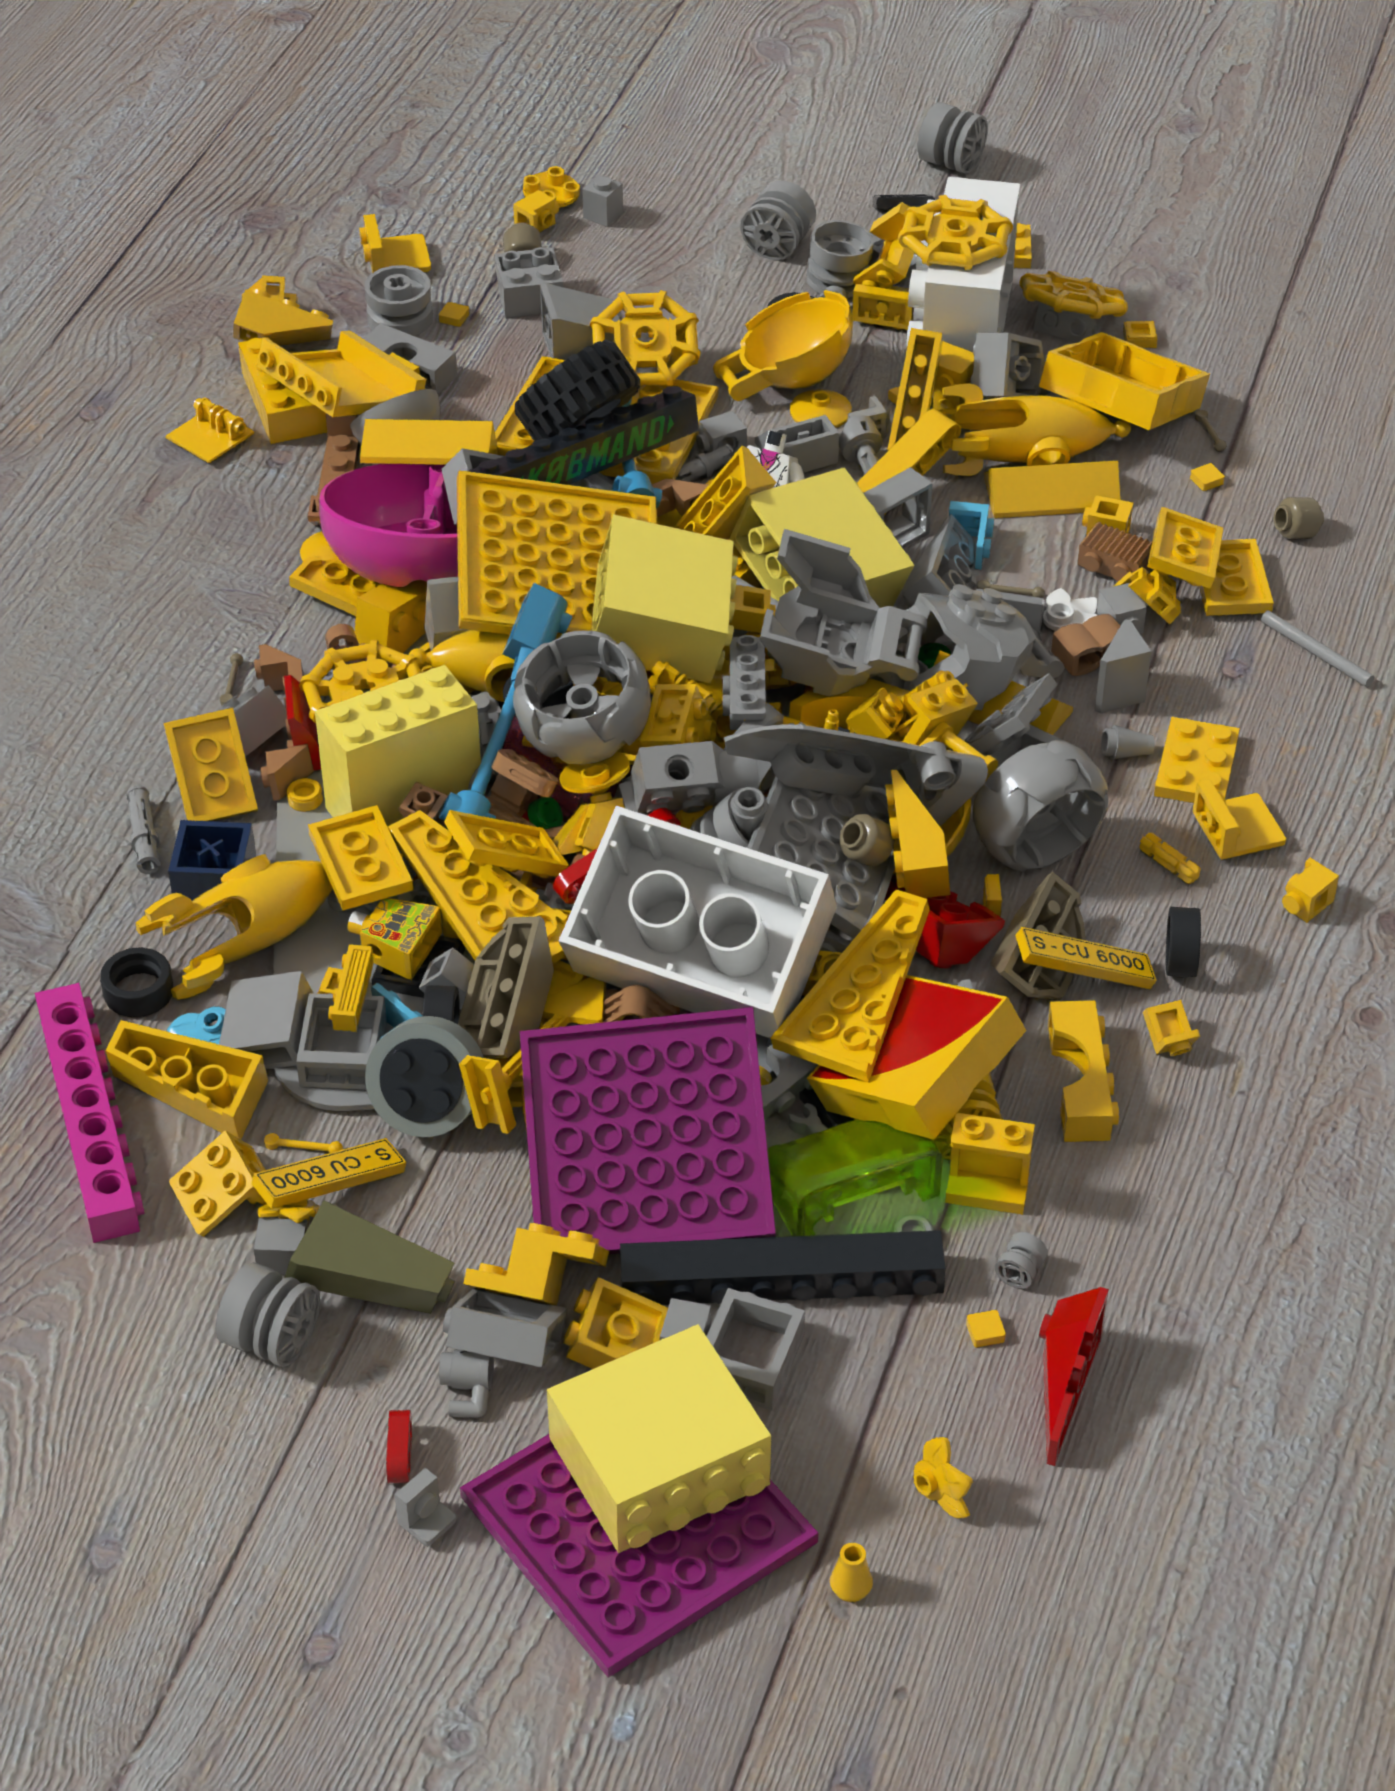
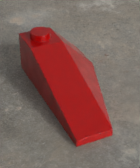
(953, 930)
(1069, 1351)

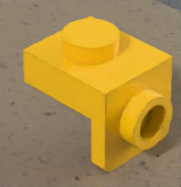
(1170, 1028)

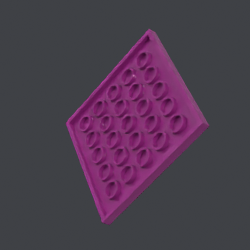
(648, 1129)
(637, 1597)

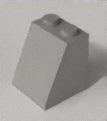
(567, 319)

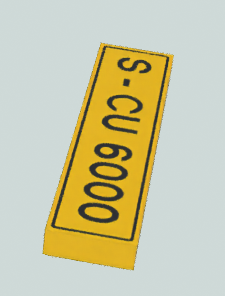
(1085, 958)
(328, 1173)

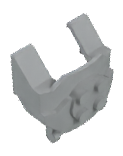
(830, 626)
(989, 640)

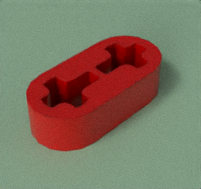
(399, 1446)

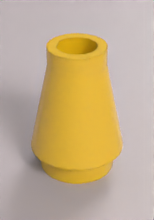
(851, 1575)

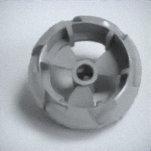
(598, 722)
(1040, 805)

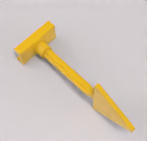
(489, 1084)

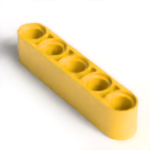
(915, 449)

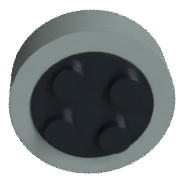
(418, 1078)

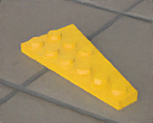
(469, 895)
(853, 1002)

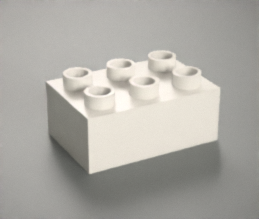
(967, 300)
(698, 920)

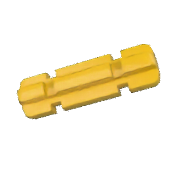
(1170, 858)

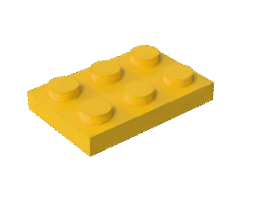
(1185, 548)
(1239, 581)
(1194, 754)
(210, 766)
(505, 844)
(360, 857)

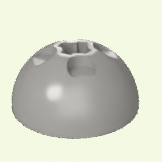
(409, 406)

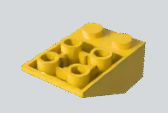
(280, 321)
(918, 843)

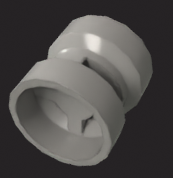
(1019, 1263)

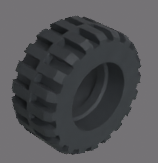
(577, 390)

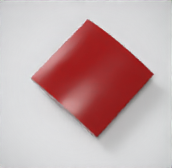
(301, 727)

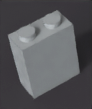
(267, 1017)

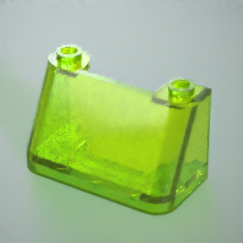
(847, 1165)

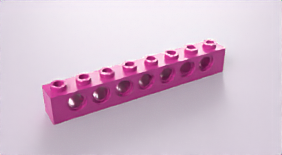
(88, 1114)

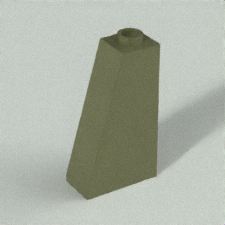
(369, 1263)

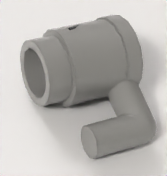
(469, 1372)

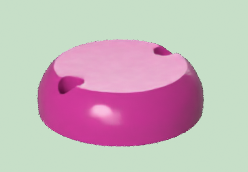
(391, 523)

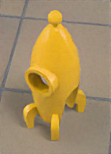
(1023, 429)
(473, 659)
(261, 901)

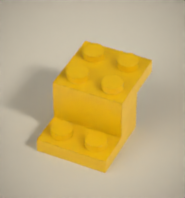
(537, 1264)

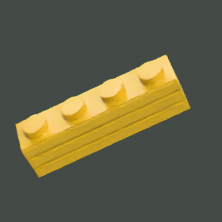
(351, 988)

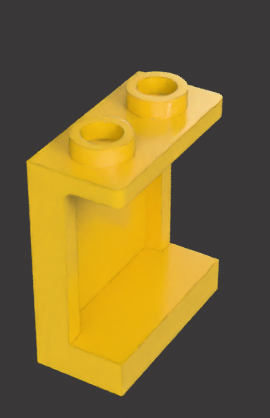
(893, 258)
(941, 703)
(989, 1163)

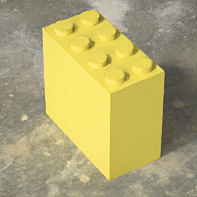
(826, 509)
(666, 595)
(395, 737)
(659, 1438)

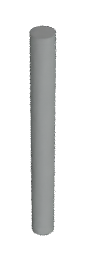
(1317, 648)

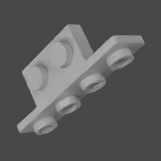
(746, 683)

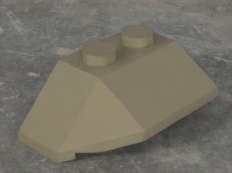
(1048, 909)
(508, 987)

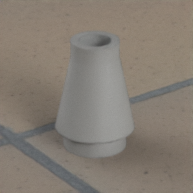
(1123, 743)
(748, 810)

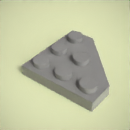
(1015, 717)

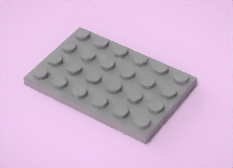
(806, 830)

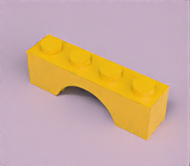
(1086, 1104)

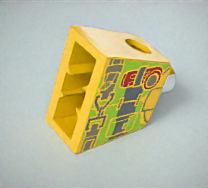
(399, 934)

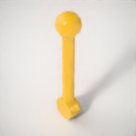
(273, 1141)

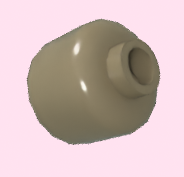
(521, 238)
(1298, 517)
(866, 840)

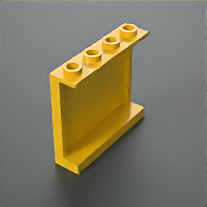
(340, 379)

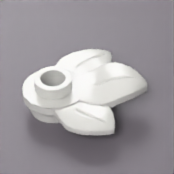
(1065, 611)

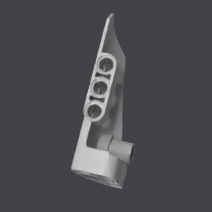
(848, 761)

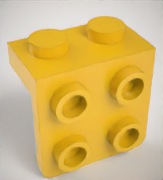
(392, 251)

